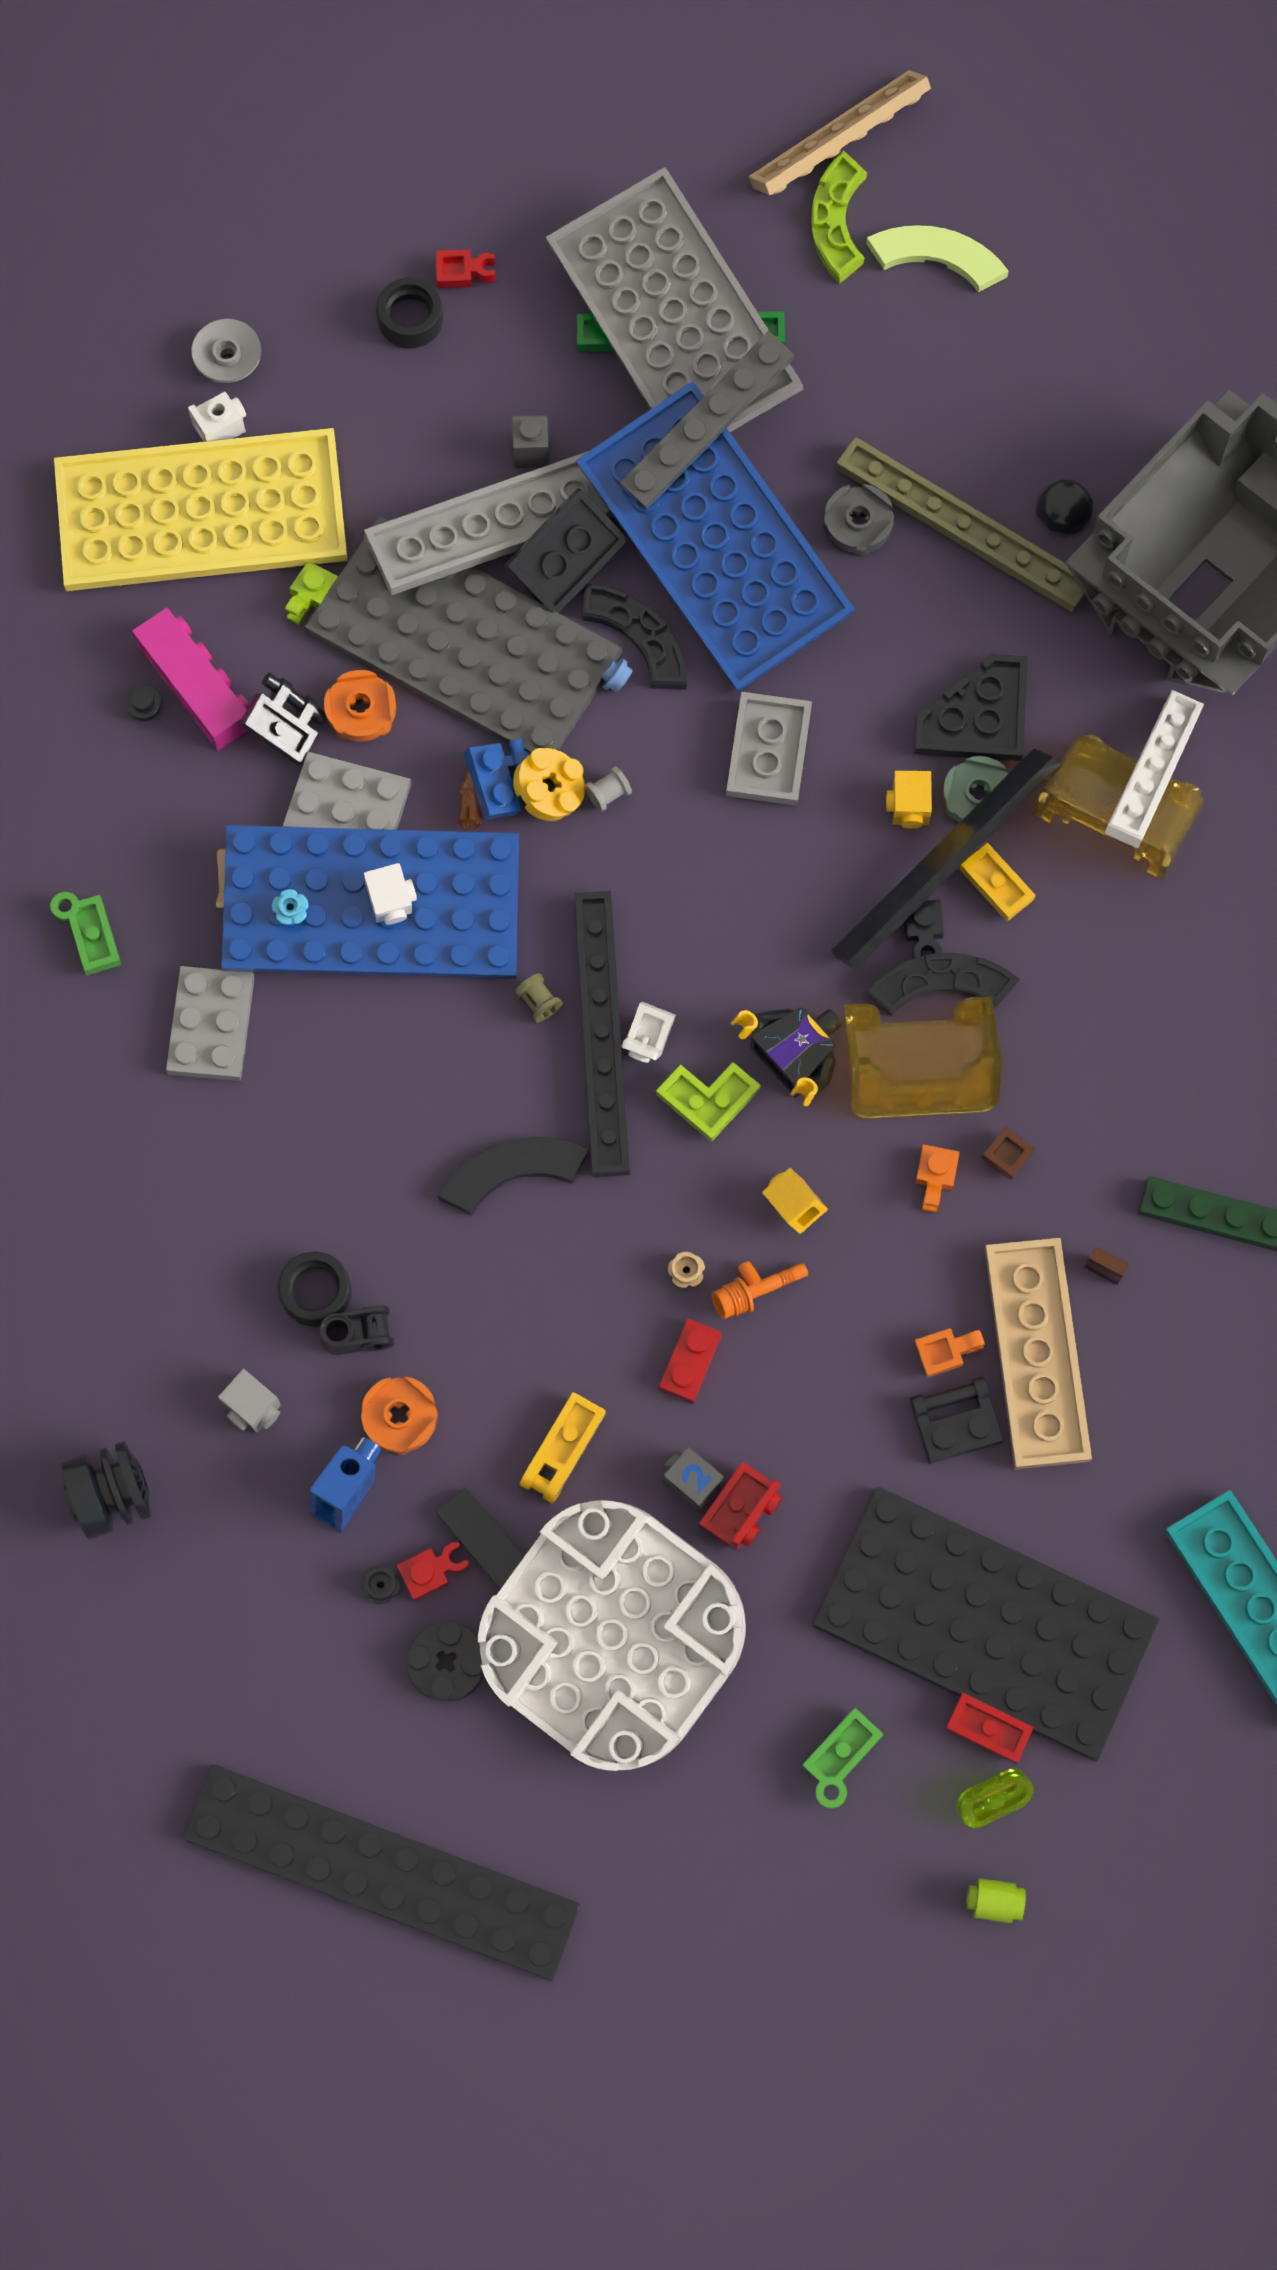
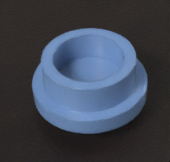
(616, 675)

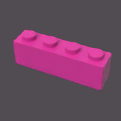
(191, 677)

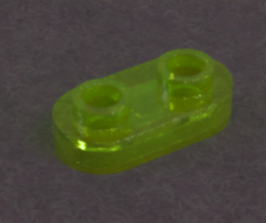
(994, 1798)

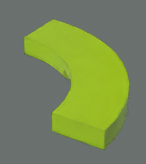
(829, 217)

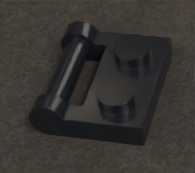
(959, 1432)

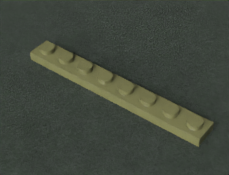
(962, 523)

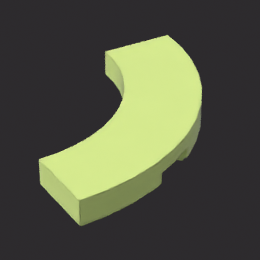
(940, 245)

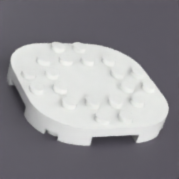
(612, 1635)

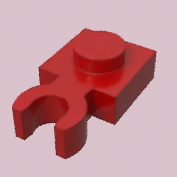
(457, 268)
(425, 1572)

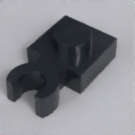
(925, 926)

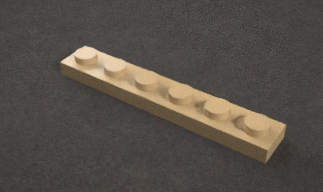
(846, 128)

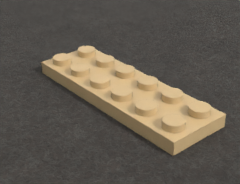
(1037, 1353)

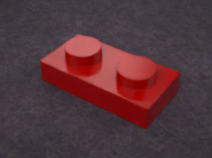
(690, 1361)
(989, 1728)

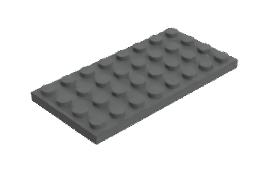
(468, 649)

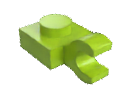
(308, 591)

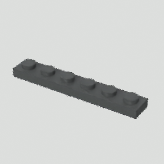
(707, 420)

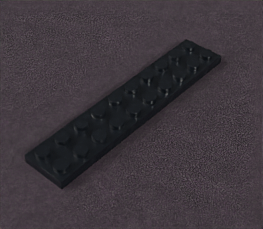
(382, 1872)

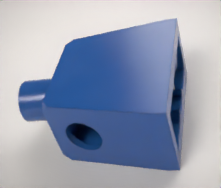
(344, 1484)

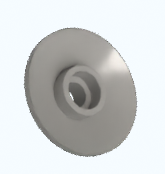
(224, 338)

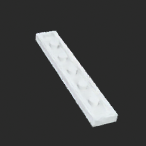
(1154, 769)

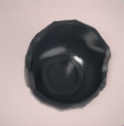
(1065, 506)

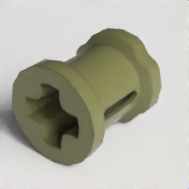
(538, 998)

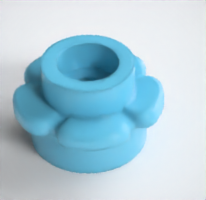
(286, 916)

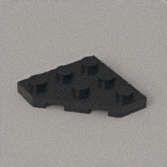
(978, 713)

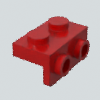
(740, 1507)

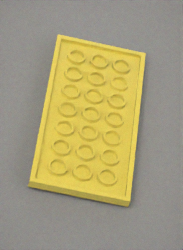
(199, 509)

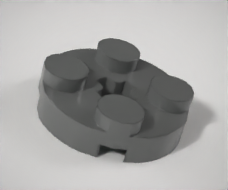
(858, 500)

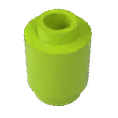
(996, 1900)

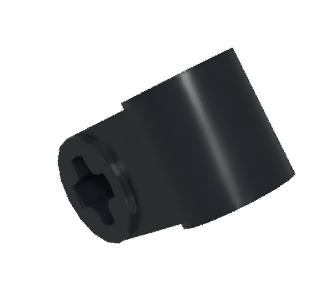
(360, 1330)

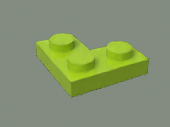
(708, 1108)

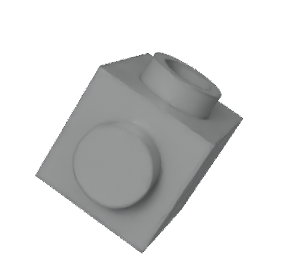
(250, 1403)

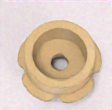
(689, 1260)

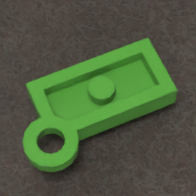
(90, 931)
(840, 1754)

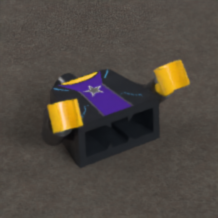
(793, 1047)

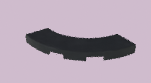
(643, 628)
(939, 973)
(509, 1161)

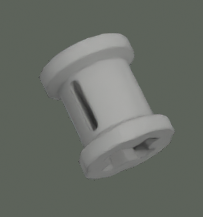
(608, 789)

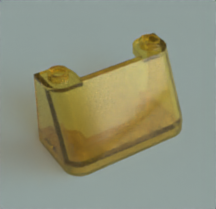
(1089, 790)
(923, 1064)

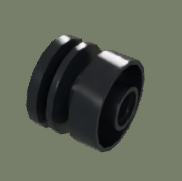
(101, 1491)

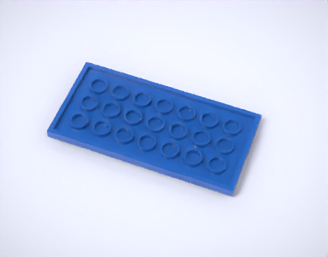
(720, 547)
(456, 926)

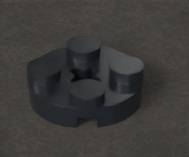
(442, 1684)

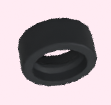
(409, 289)
(298, 1265)

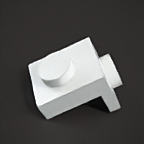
(648, 1032)

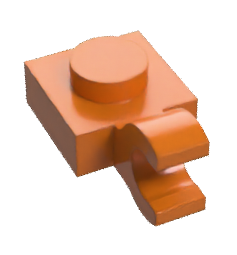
(936, 1172)
(943, 1352)

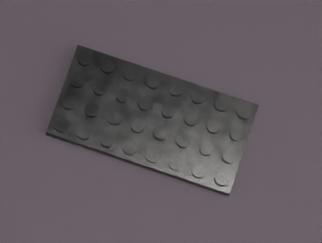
(986, 1622)

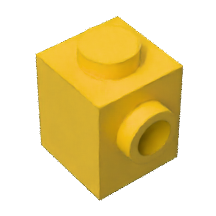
(910, 799)
(794, 1200)

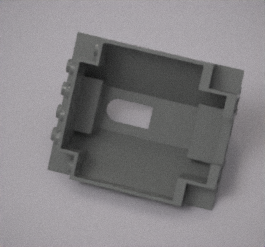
(1193, 503)

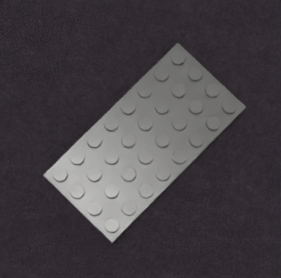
(664, 294)

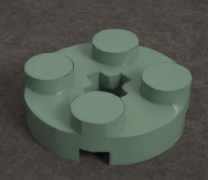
(966, 777)

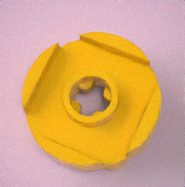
(565, 774)

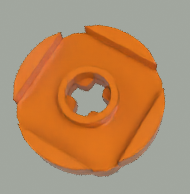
(366, 725)
(377, 1418)

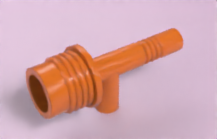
(738, 1297)

